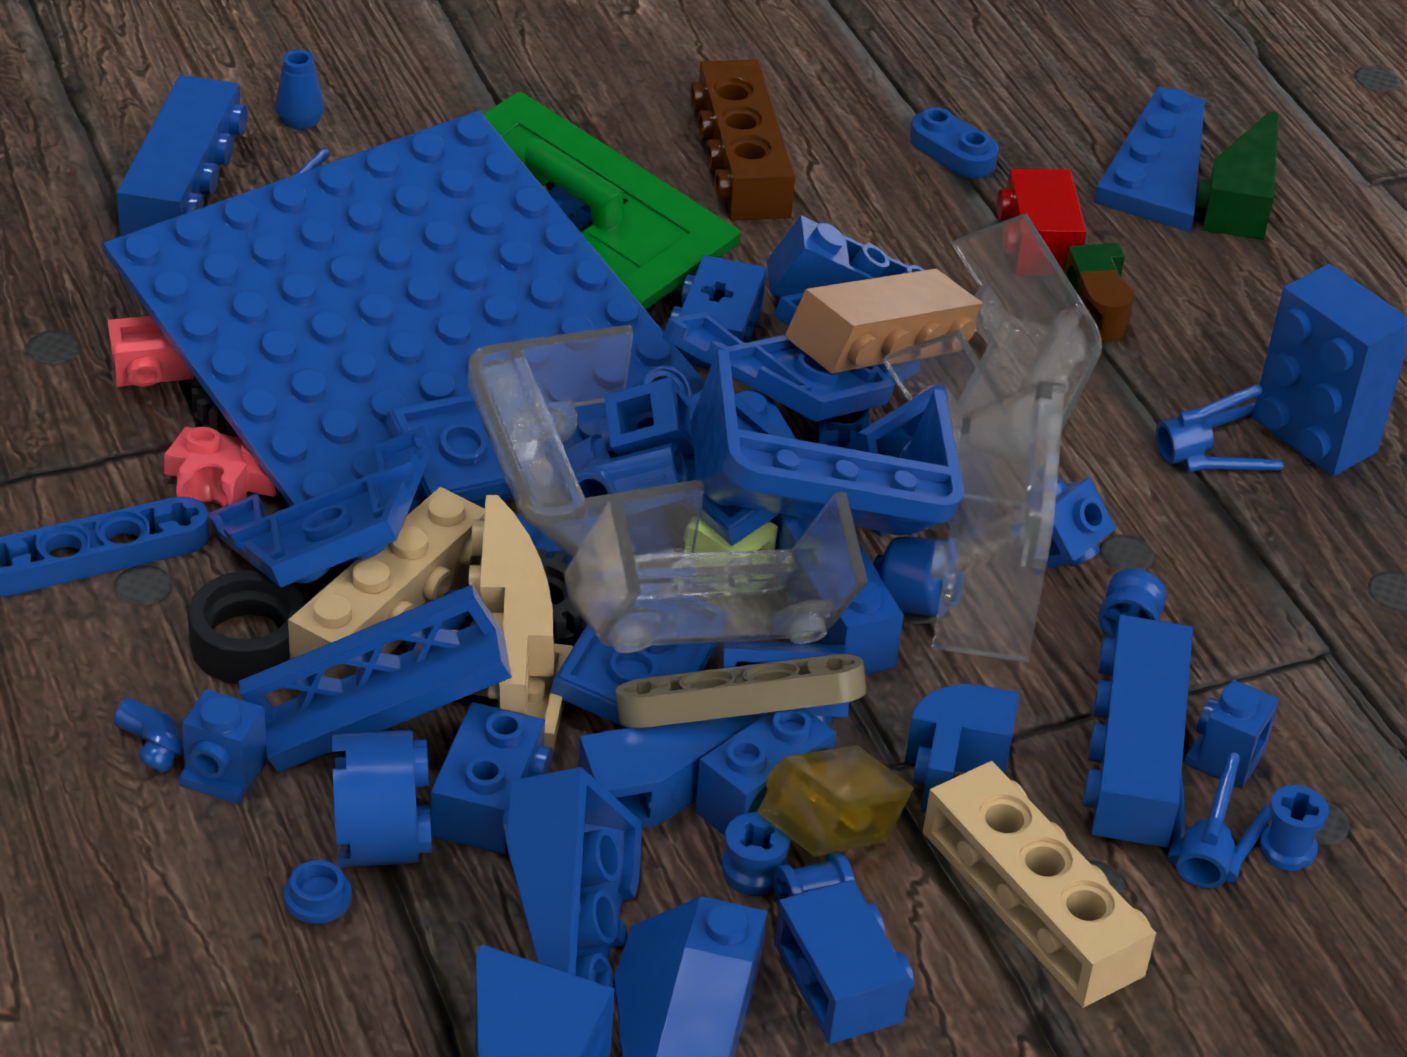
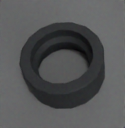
(235, 596)

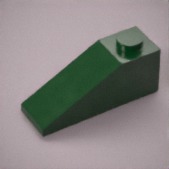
(1242, 183)

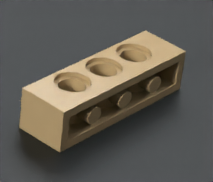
(1039, 883)

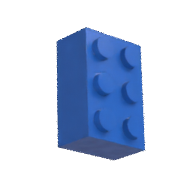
(1331, 369)

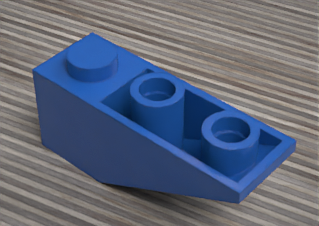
(821, 256)
(655, 766)

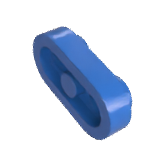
(954, 143)

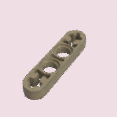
(741, 690)

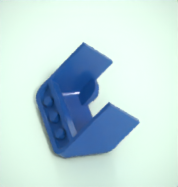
(802, 475)

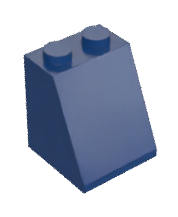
(538, 1010)

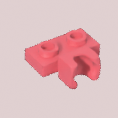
(215, 467)

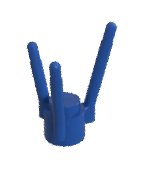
(1191, 435)
(1206, 851)

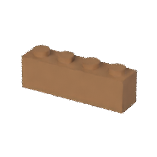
(869, 318)

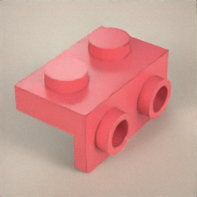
(143, 353)

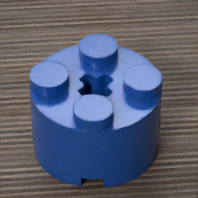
(378, 798)

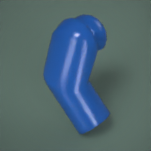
(157, 728)

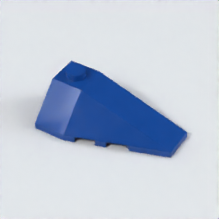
(573, 868)
(689, 979)

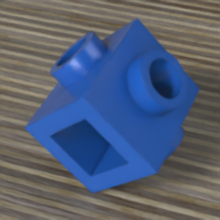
(1078, 523)

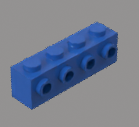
(182, 153)
(1141, 732)

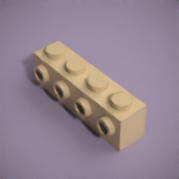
(414, 570)

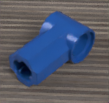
(636, 470)

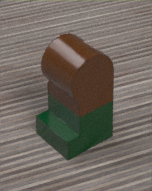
(1097, 280)

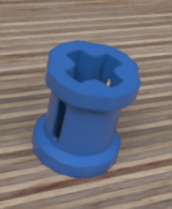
(1296, 819)
(791, 881)

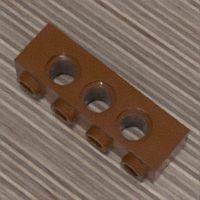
(743, 140)

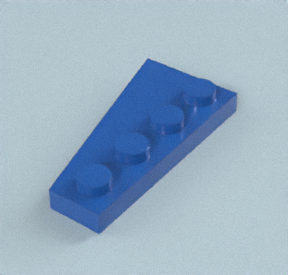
(1158, 162)

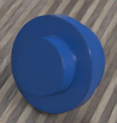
(317, 892)

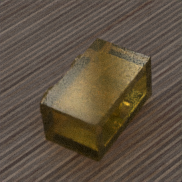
(834, 799)

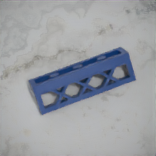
(386, 685)

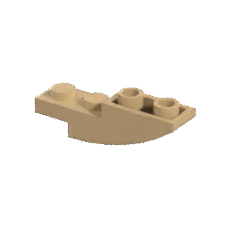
(517, 596)

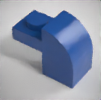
(959, 731)

